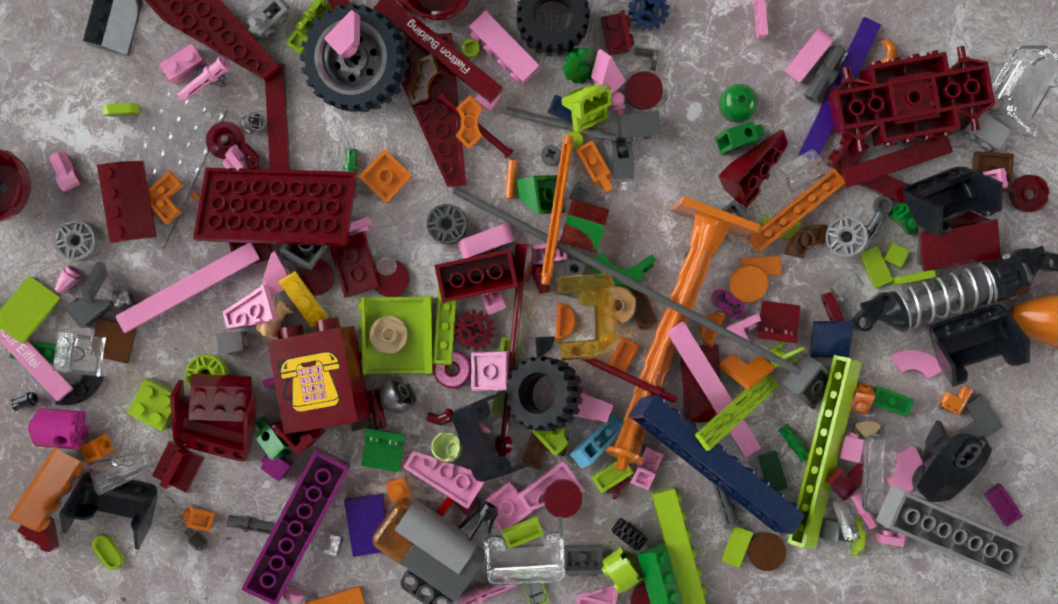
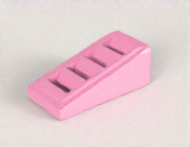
(559, 258)

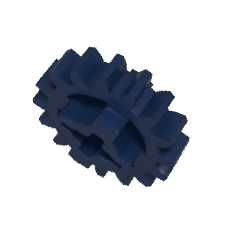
(646, 15)

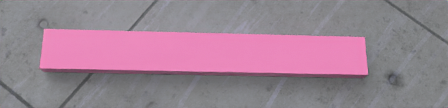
(188, 287)
(710, 384)

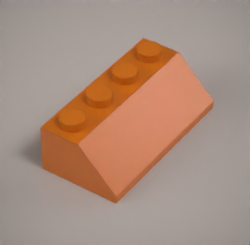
(47, 490)

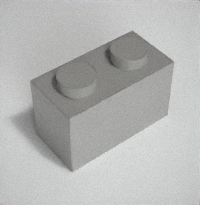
(991, 133)

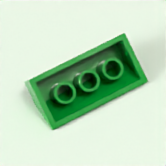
(659, 575)

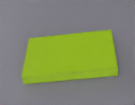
(27, 309)

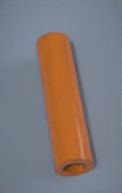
(511, 179)

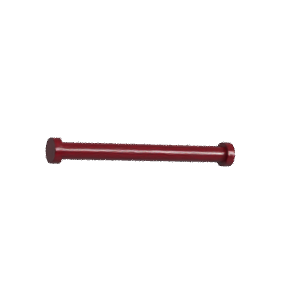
(486, 134)

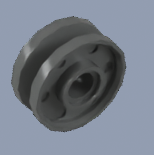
(435, 221)

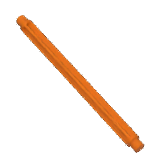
(557, 210)

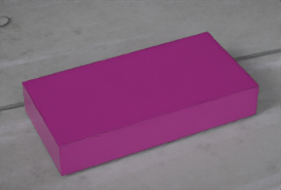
(1003, 505)

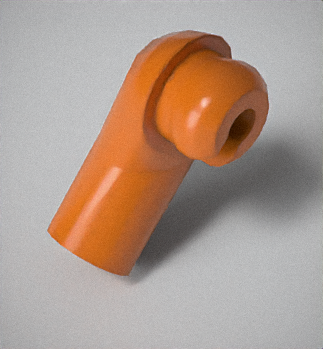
(892, 51)

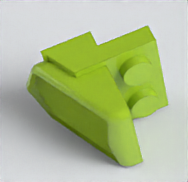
(588, 105)

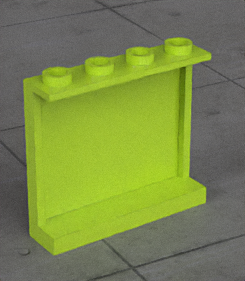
(417, 352)

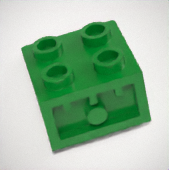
(382, 449)

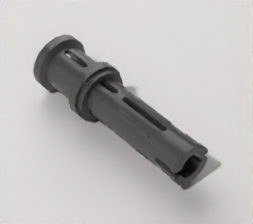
(727, 509)

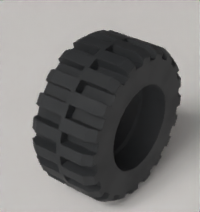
(553, 42)
(521, 394)

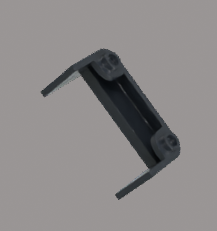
(474, 445)
(130, 500)

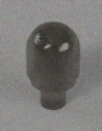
(196, 540)

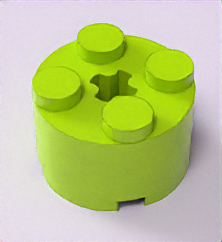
(622, 570)

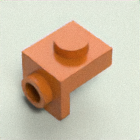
(863, 398)

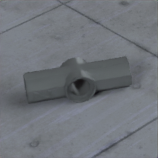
(825, 74)

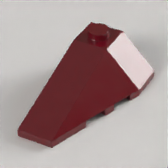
(745, 174)

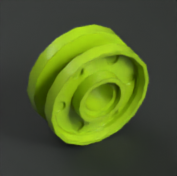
(211, 362)

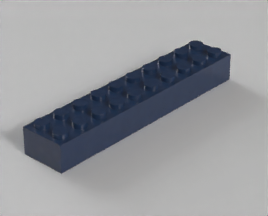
(717, 465)

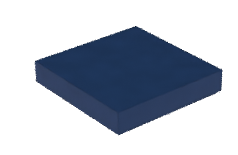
(831, 338)

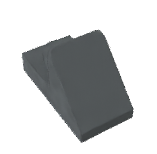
(832, 530)

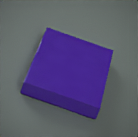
(363, 518)

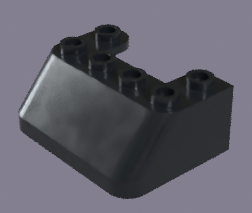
(952, 195)
(978, 338)

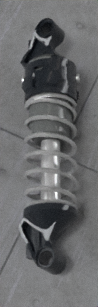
(988, 283)

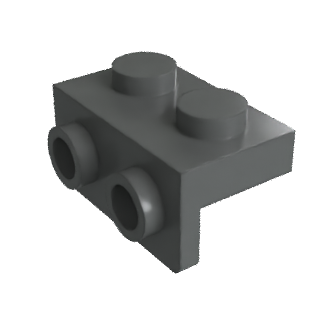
(583, 560)

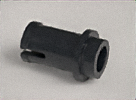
(28, 399)

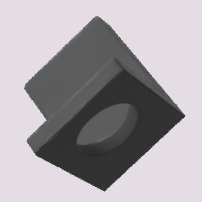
(739, 209)

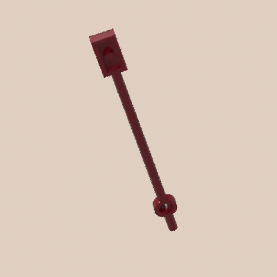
(522, 261)

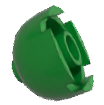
(738, 103)

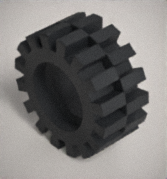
(629, 534)

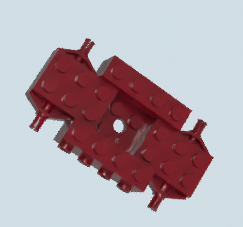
(882, 102)

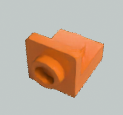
(96, 448)
(198, 518)

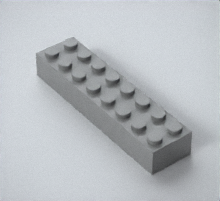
(952, 532)

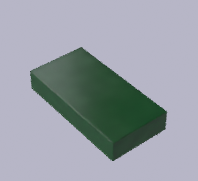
(772, 470)

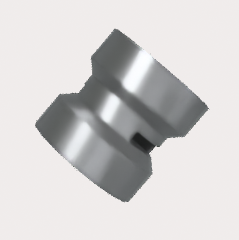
(248, 122)

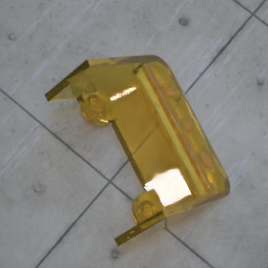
(595, 291)

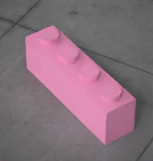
(504, 48)

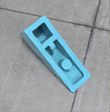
(597, 441)

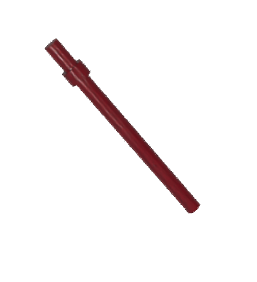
(655, 390)

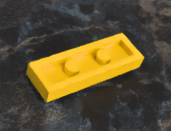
(303, 298)

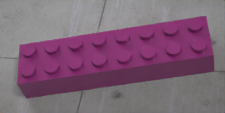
(296, 526)

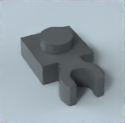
(584, 193)

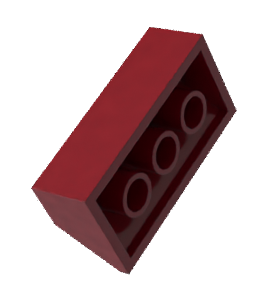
(126, 201)
(476, 275)

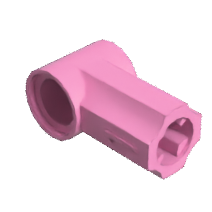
(67, 176)

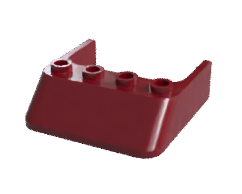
(214, 437)

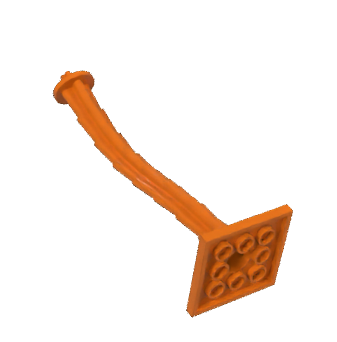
(706, 237)

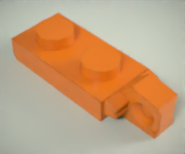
(595, 165)

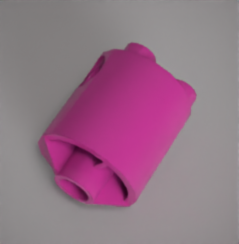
(58, 428)

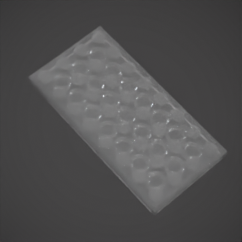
(170, 138)

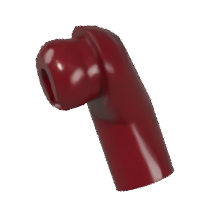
(252, 156)
(441, 419)

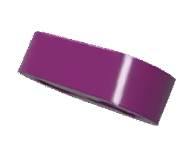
(730, 300)

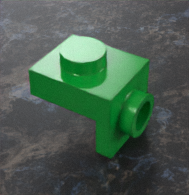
(904, 218)

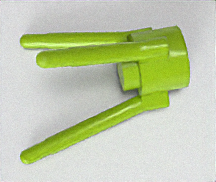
(781, 354)

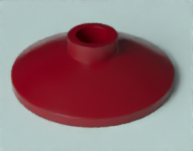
(213, 138)

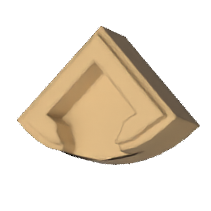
(866, 428)

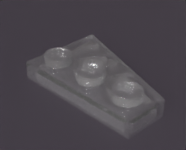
(116, 471)

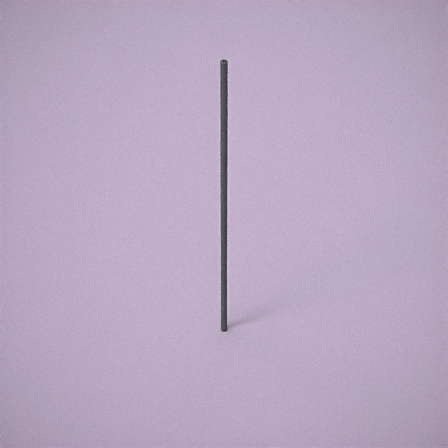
(630, 282)

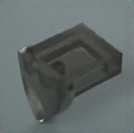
(647, 52)

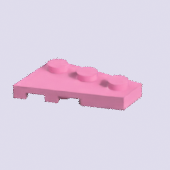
(251, 310)
(533, 494)

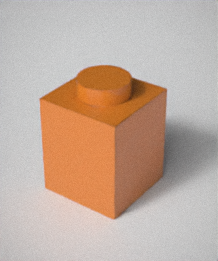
(398, 488)

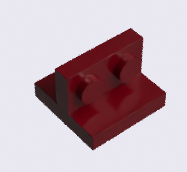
(177, 467)

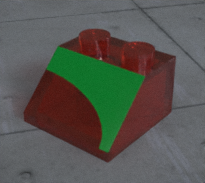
(584, 225)

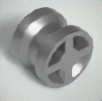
(548, 157)
(123, 297)

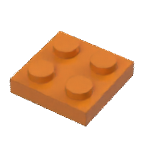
(385, 176)

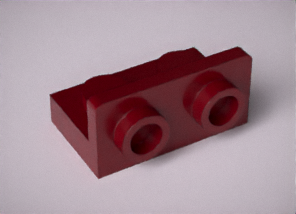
(617, 33)
(846, 155)

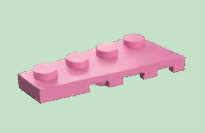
(447, 477)

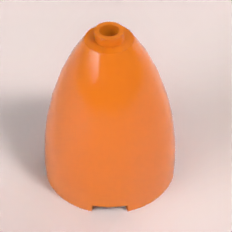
(1038, 319)

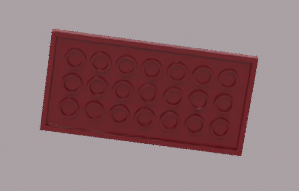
(275, 206)

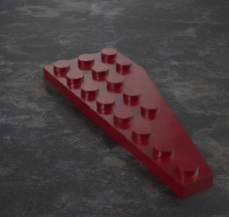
(219, 30)
(437, 119)

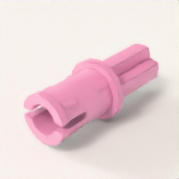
(868, 518)

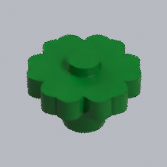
(579, 65)

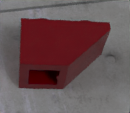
(46, 539)

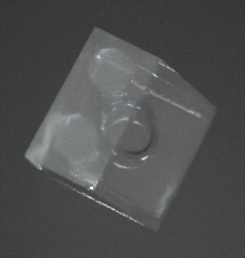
(78, 354)

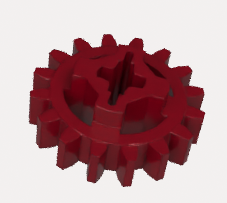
(478, 320)

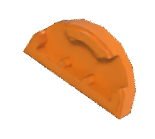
(564, 321)
(708, 335)

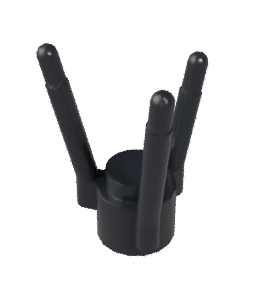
(487, 512)

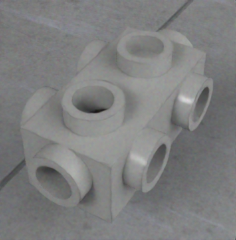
(264, 21)

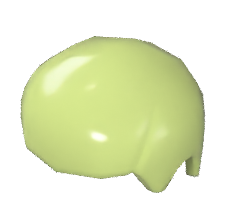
(446, 447)

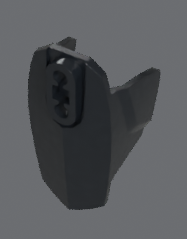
(950, 463)

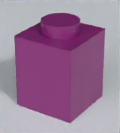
(276, 468)

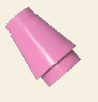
(67, 279)

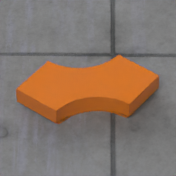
(469, 132)

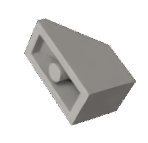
(231, 342)

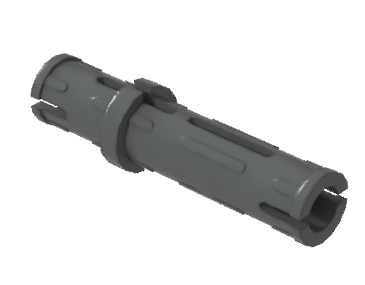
(249, 524)

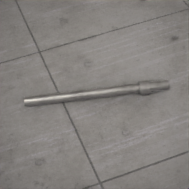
(597, 133)

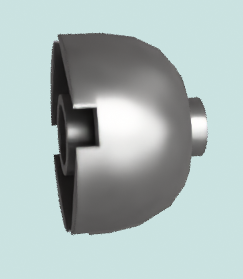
(397, 396)

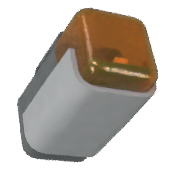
(430, 549)

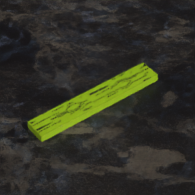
(735, 412)

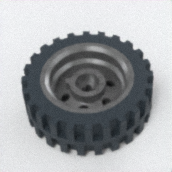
(335, 84)

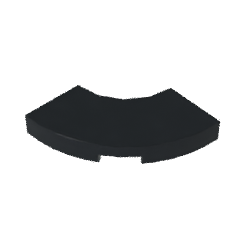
(83, 389)

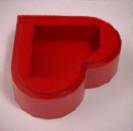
(444, 507)

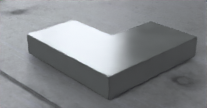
(984, 418)

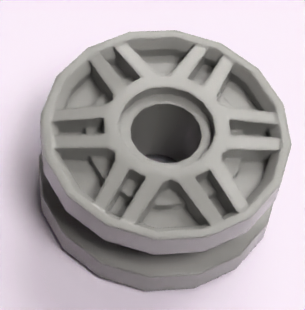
(844, 226)
(66, 237)

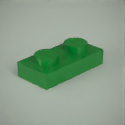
(892, 401)

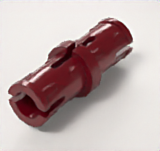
(376, 409)

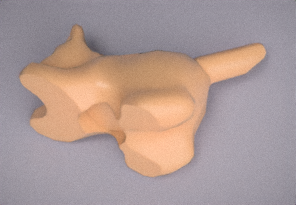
(272, 328)

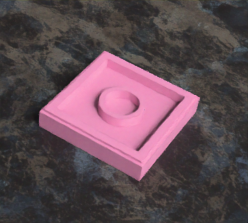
(489, 371)
(508, 505)

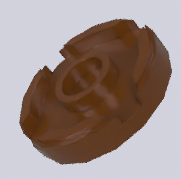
(766, 551)

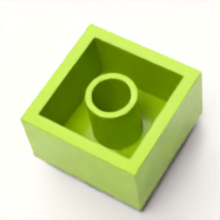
(153, 404)

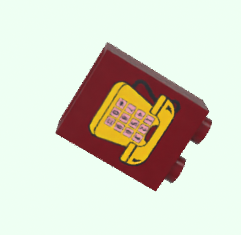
(318, 376)

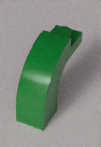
(633, 273)

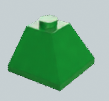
(538, 193)

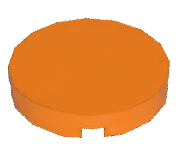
(748, 283)

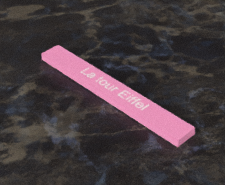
(37, 366)

